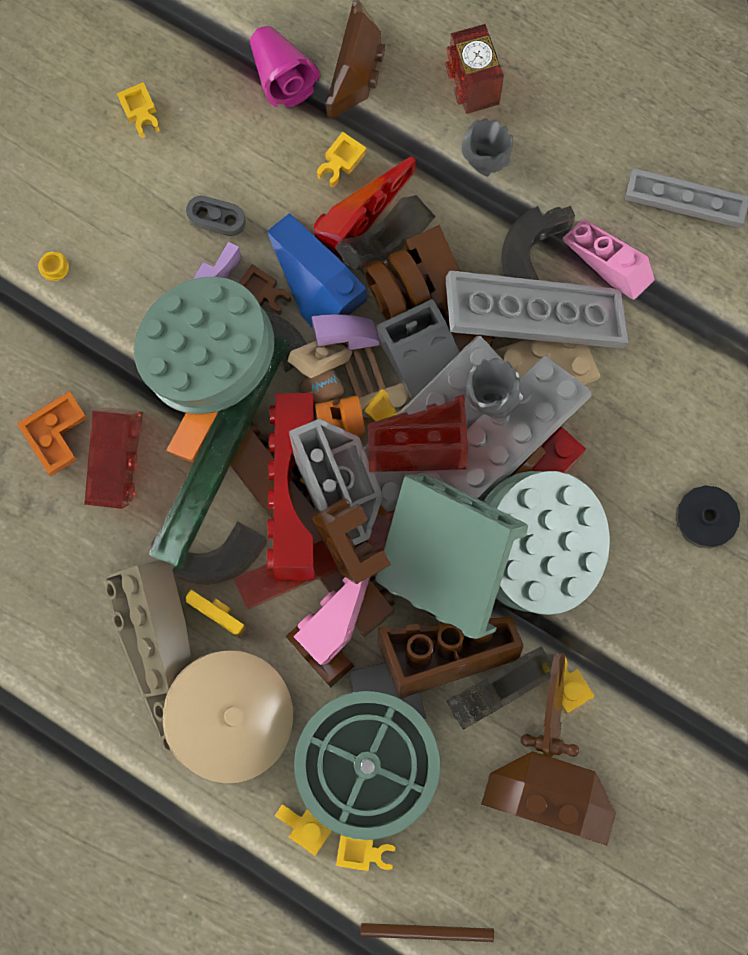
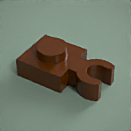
(263, 288)

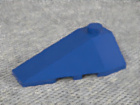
(314, 273)

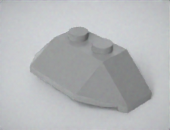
(336, 469)

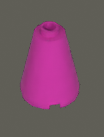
(282, 68)

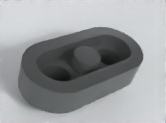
(218, 214)

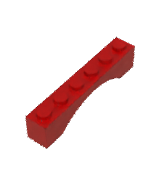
(292, 543)

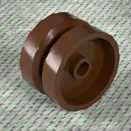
(398, 285)

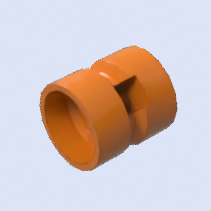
(347, 410)

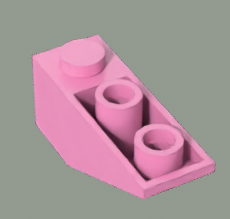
(611, 258)
(334, 623)

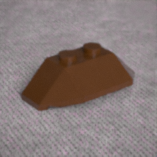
(356, 62)
(552, 795)

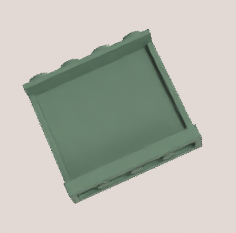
(448, 553)

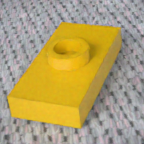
(217, 612)

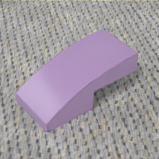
(225, 264)
(354, 330)

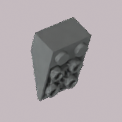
(417, 345)

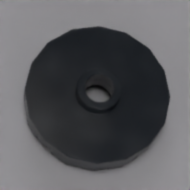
(693, 523)

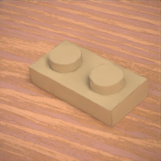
(316, 359)

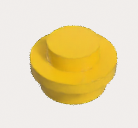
(53, 266)

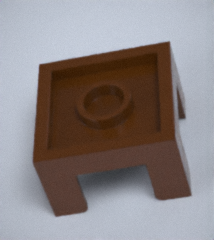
(353, 562)

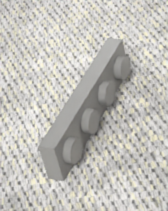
(686, 198)

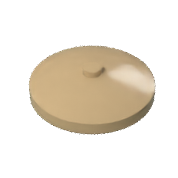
(228, 716)

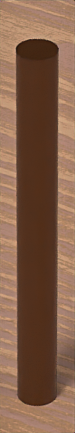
(427, 932)

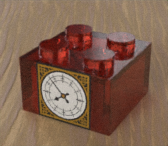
(474, 69)

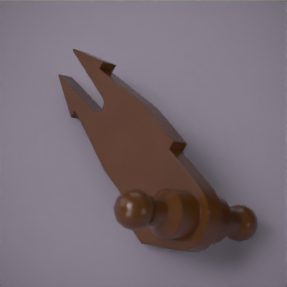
(550, 742)

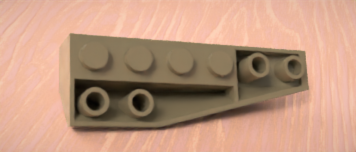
(150, 632)

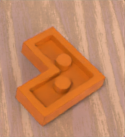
(45, 432)

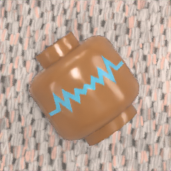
(324, 387)

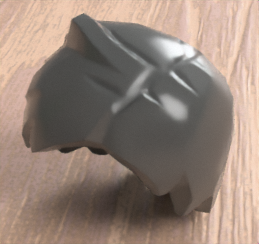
(487, 146)
(494, 388)

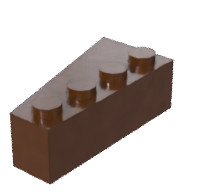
(435, 261)
(441, 653)

